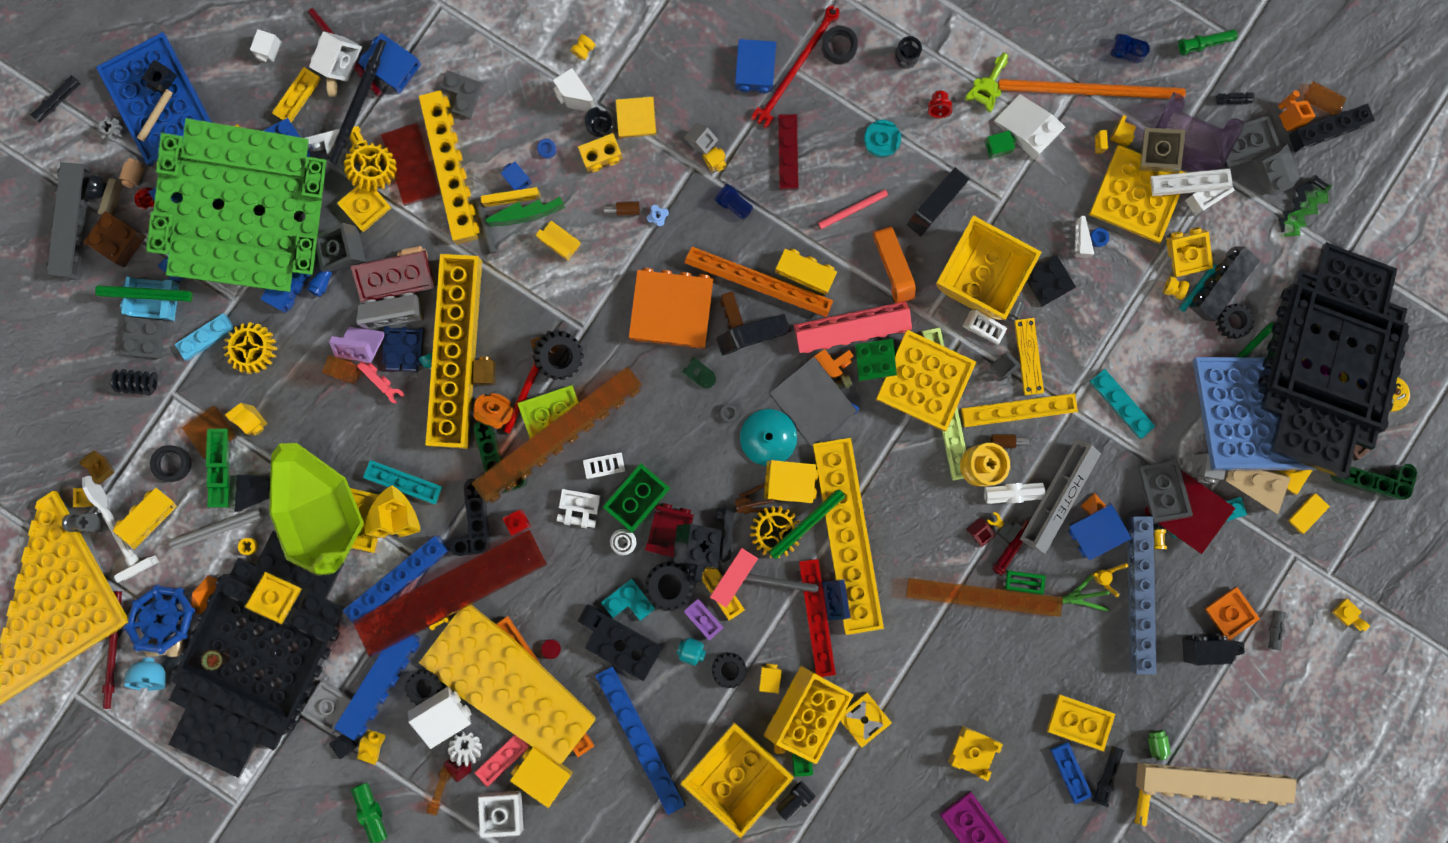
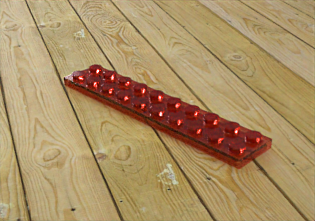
(449, 593)

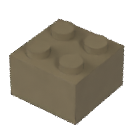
(1162, 150)

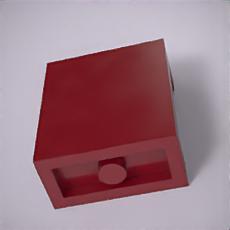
(664, 527)

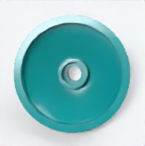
(760, 449)

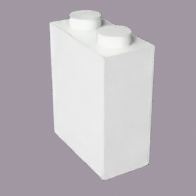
(439, 717)

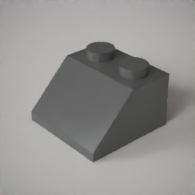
(1276, 170)
(339, 248)

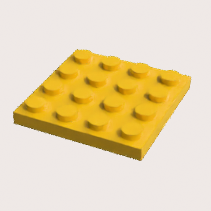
(1127, 197)
(927, 380)

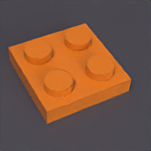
(1231, 613)

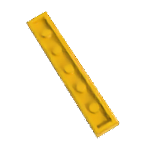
(1019, 410)

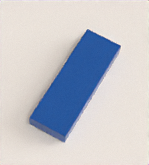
(1070, 772)

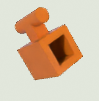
(1297, 113)

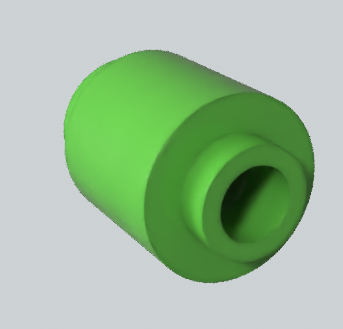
(1159, 744)

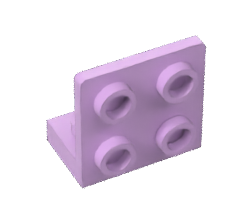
(357, 344)

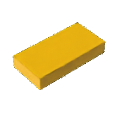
(1308, 513)

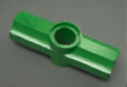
(369, 813)

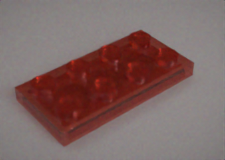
(414, 171)

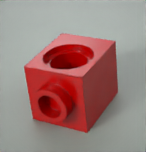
(517, 522)

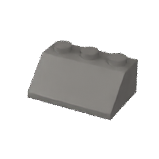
(389, 311)

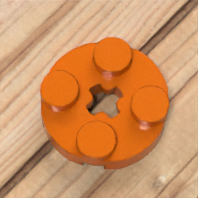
(493, 418)

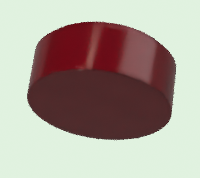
(551, 649)

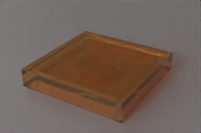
(197, 428)

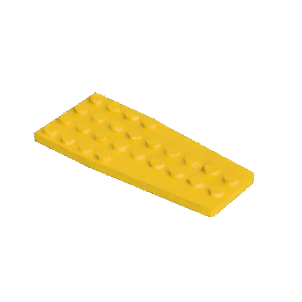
(507, 684)

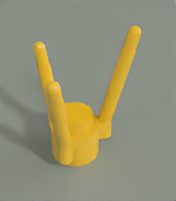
(1105, 577)

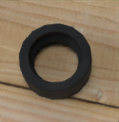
(839, 30)
(155, 465)

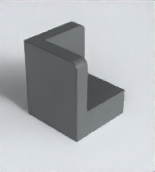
(1005, 366)

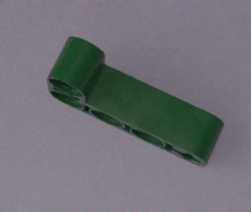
(495, 455)
(1389, 484)

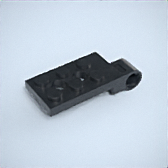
(607, 632)

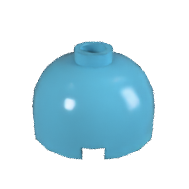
(145, 675)

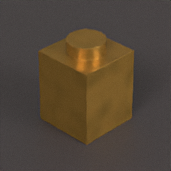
(484, 371)

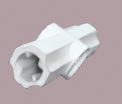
(1014, 493)

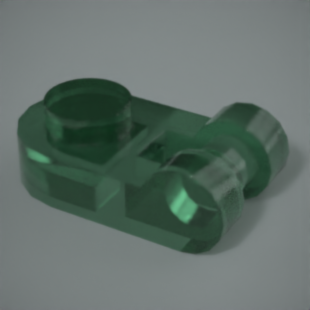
(705, 378)

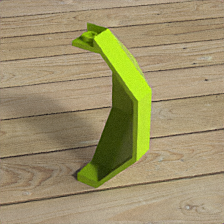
(311, 510)

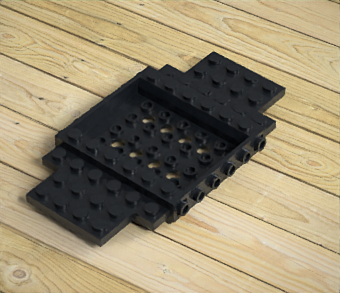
(1319, 413)
(230, 708)

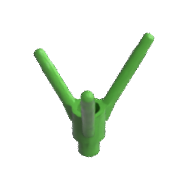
(1076, 597)

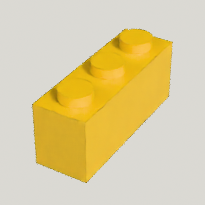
(806, 271)
(144, 518)

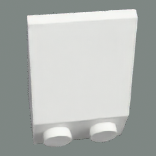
(1030, 125)

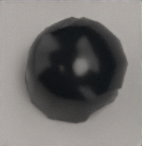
(598, 122)

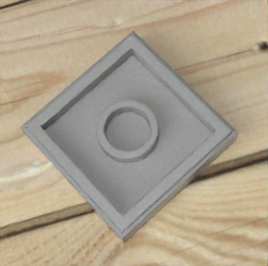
(326, 706)

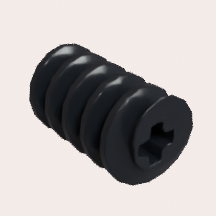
(134, 382)

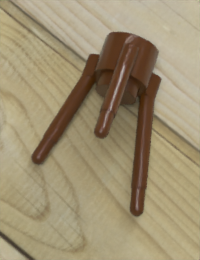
(746, 505)

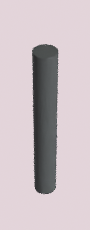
(484, 225)

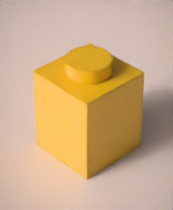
(770, 678)

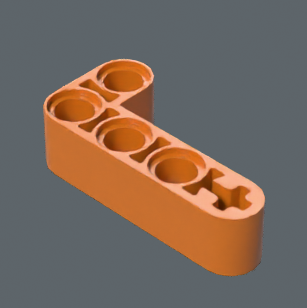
(895, 264)

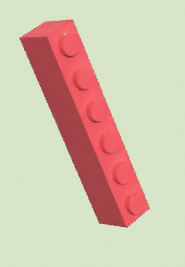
(853, 327)

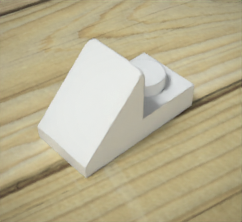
(323, 140)

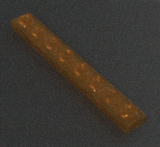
(984, 597)

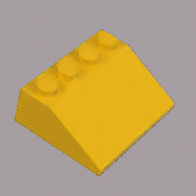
(808, 715)

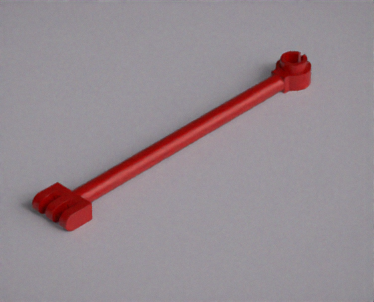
(765, 113)

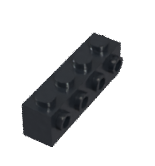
(1224, 283)

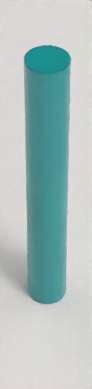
(1188, 300)

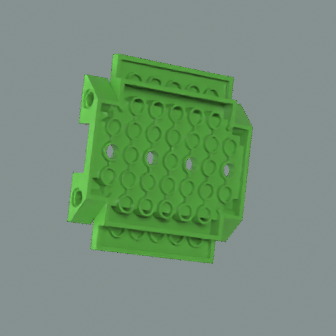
(243, 171)

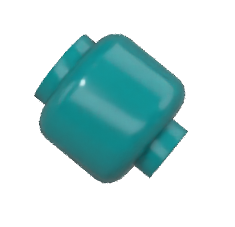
(691, 651)

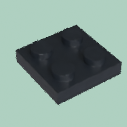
(1050, 281)

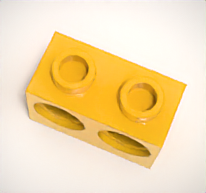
(598, 148)

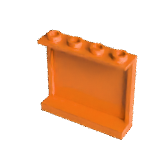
(671, 308)

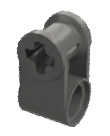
(83, 522)

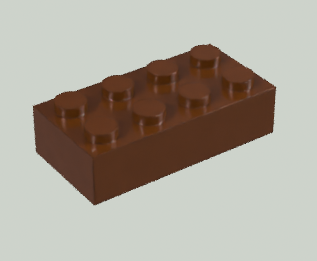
(731, 310)

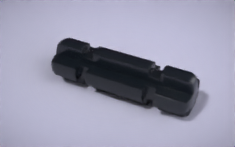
(1235, 98)

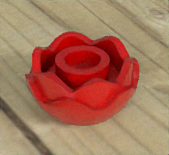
(143, 198)

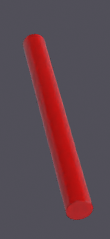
(522, 396)

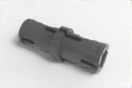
(1277, 630)

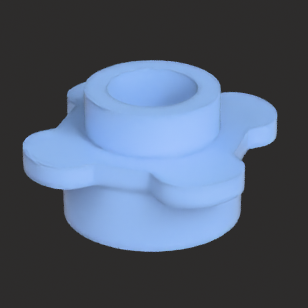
(657, 220)

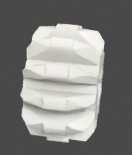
(472, 749)

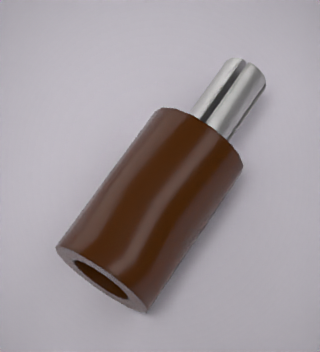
(624, 208)
(1008, 440)

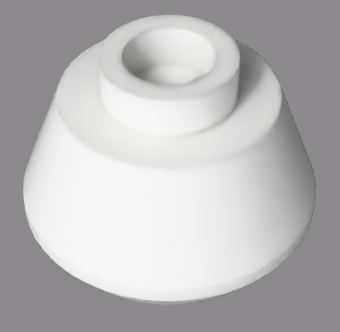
(618, 543)

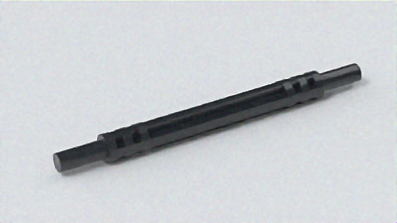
(357, 101)

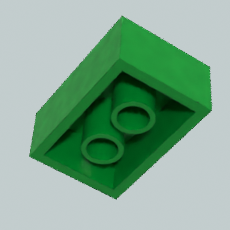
(636, 498)

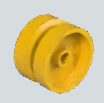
(985, 465)

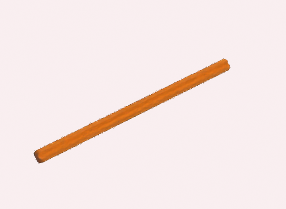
(1089, 89)

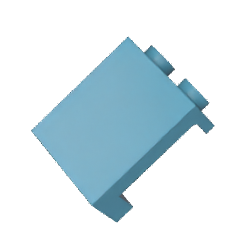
(146, 307)

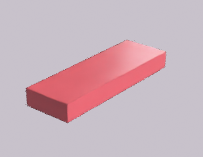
(733, 577)
(501, 760)

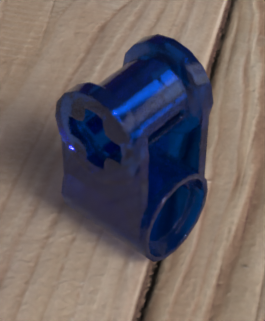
(1128, 48)

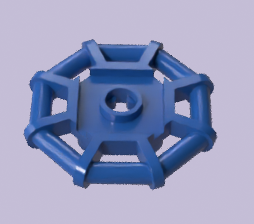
(150, 614)

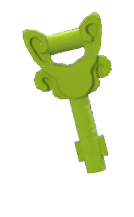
(988, 85)

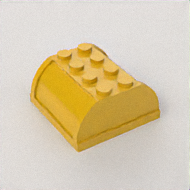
(987, 269)
(737, 780)

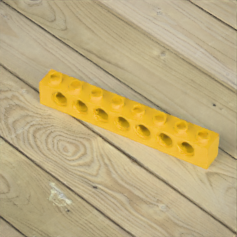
(430, 104)

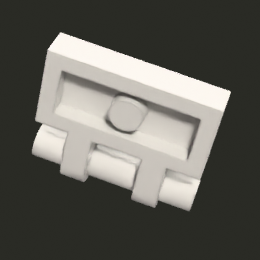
(578, 502)

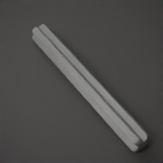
(216, 529)

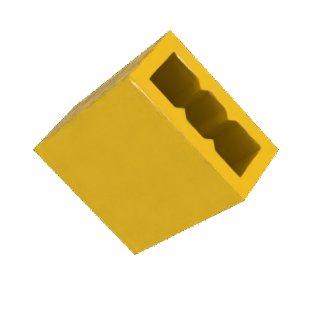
(790, 481)
(540, 776)

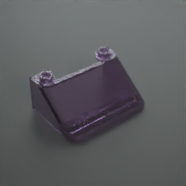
(1204, 144)

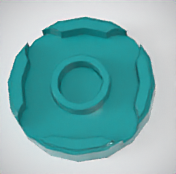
(882, 138)

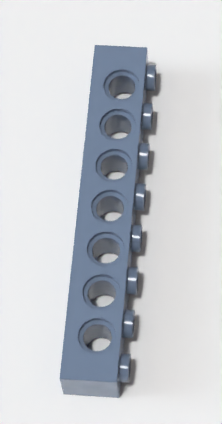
(1141, 595)

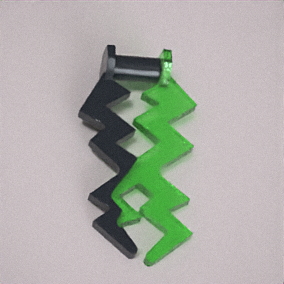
(1322, 198)

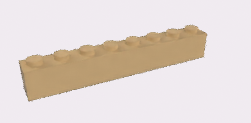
(1215, 783)

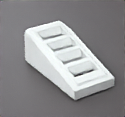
(1083, 242)
(968, 324)
(589, 475)

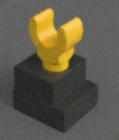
(1006, 531)

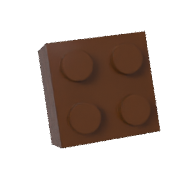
(114, 239)

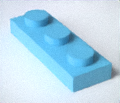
(204, 337)

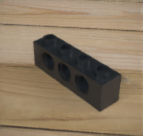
(1331, 127)

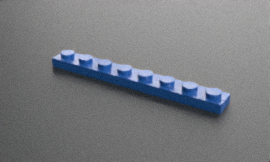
(640, 740)

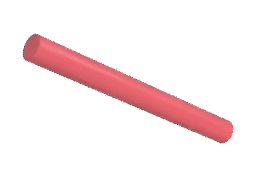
(852, 209)

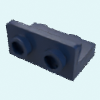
(836, 599)

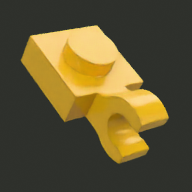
(1348, 614)

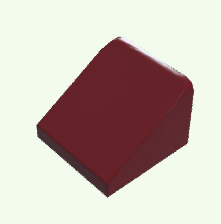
(981, 532)
(456, 771)

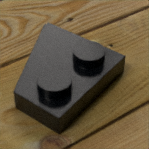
(251, 491)

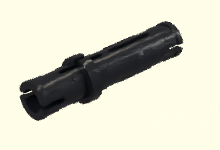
(55, 99)

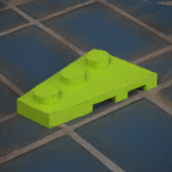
(546, 408)

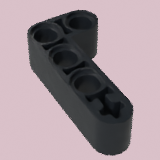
(937, 201)
(752, 334)
(472, 517)

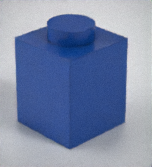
(515, 176)

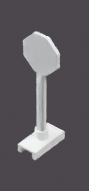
(98, 497)

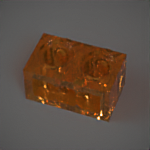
(341, 369)

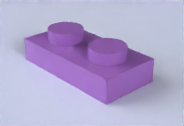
(703, 619)

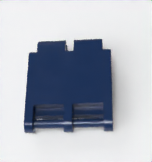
(402, 349)

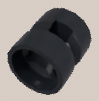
(908, 52)

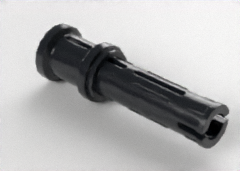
(1106, 786)

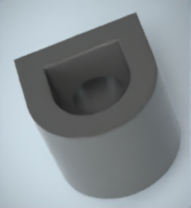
(1016, 311)

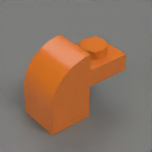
(831, 366)

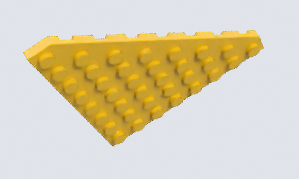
(57, 605)

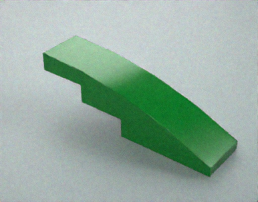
(517, 214)
(217, 468)

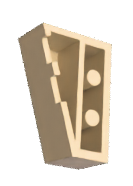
(1262, 485)

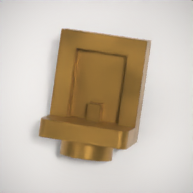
(97, 466)

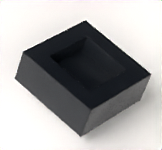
(342, 746)

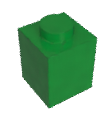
(1000, 144)

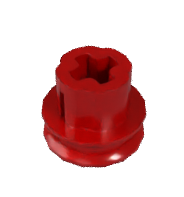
(944, 102)

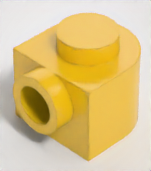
(715, 159)

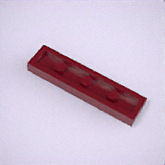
(788, 151)

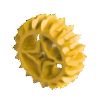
(370, 171)
(248, 332)
(768, 516)

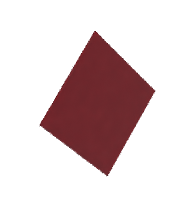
(1208, 516)

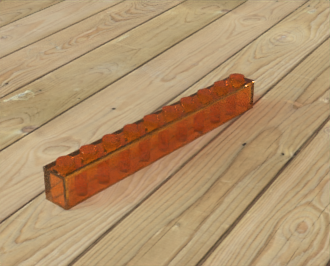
(556, 435)

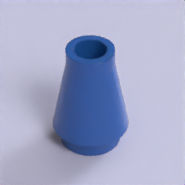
(319, 283)

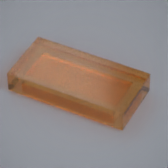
(1324, 98)

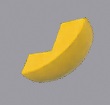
(391, 515)

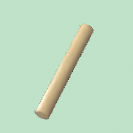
(155, 115)

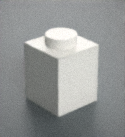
(265, 46)

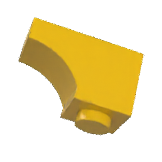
(247, 419)

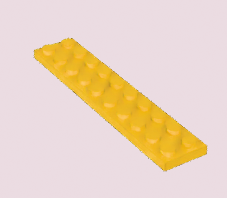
(849, 534)

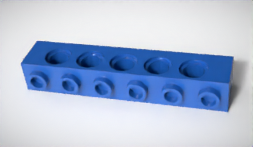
(398, 578)

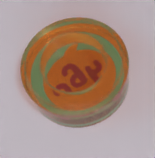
(211, 660)

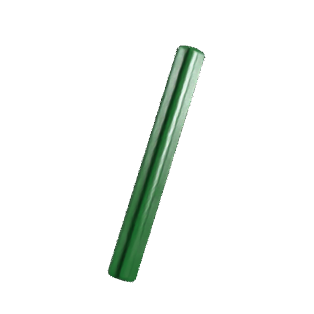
(143, 293)
(806, 524)

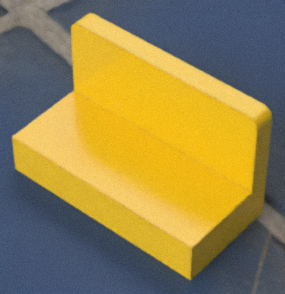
(558, 240)

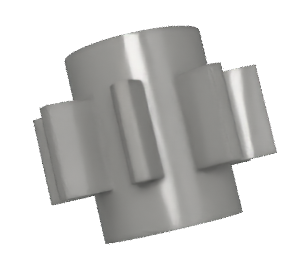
(110, 129)

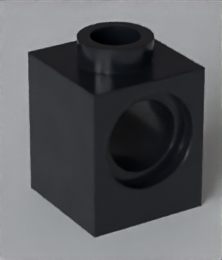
(157, 69)

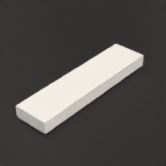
(1191, 182)

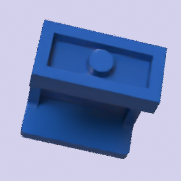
(396, 63)
(755, 66)
(1099, 532)

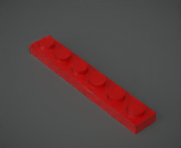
(817, 619)

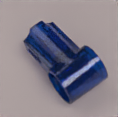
(730, 199)

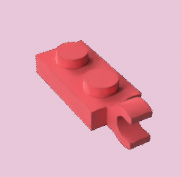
(382, 383)

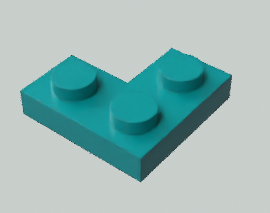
(630, 596)

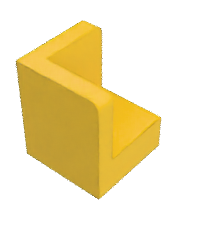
(1123, 132)

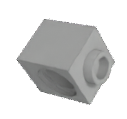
(701, 138)

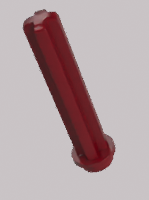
(1009, 552)

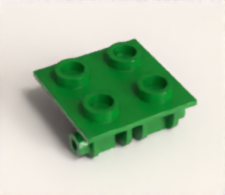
(876, 359)

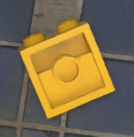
(1190, 251)

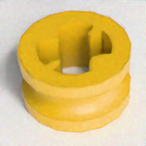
(241, 546)

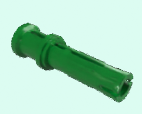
(1200, 42)

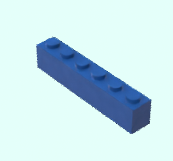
(375, 688)

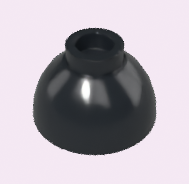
(95, 187)

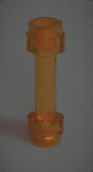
(434, 806)

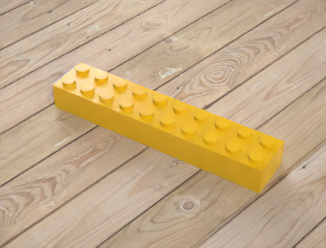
(454, 351)

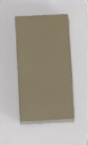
(111, 196)

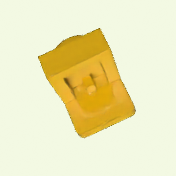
(370, 746)

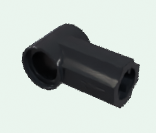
(799, 797)

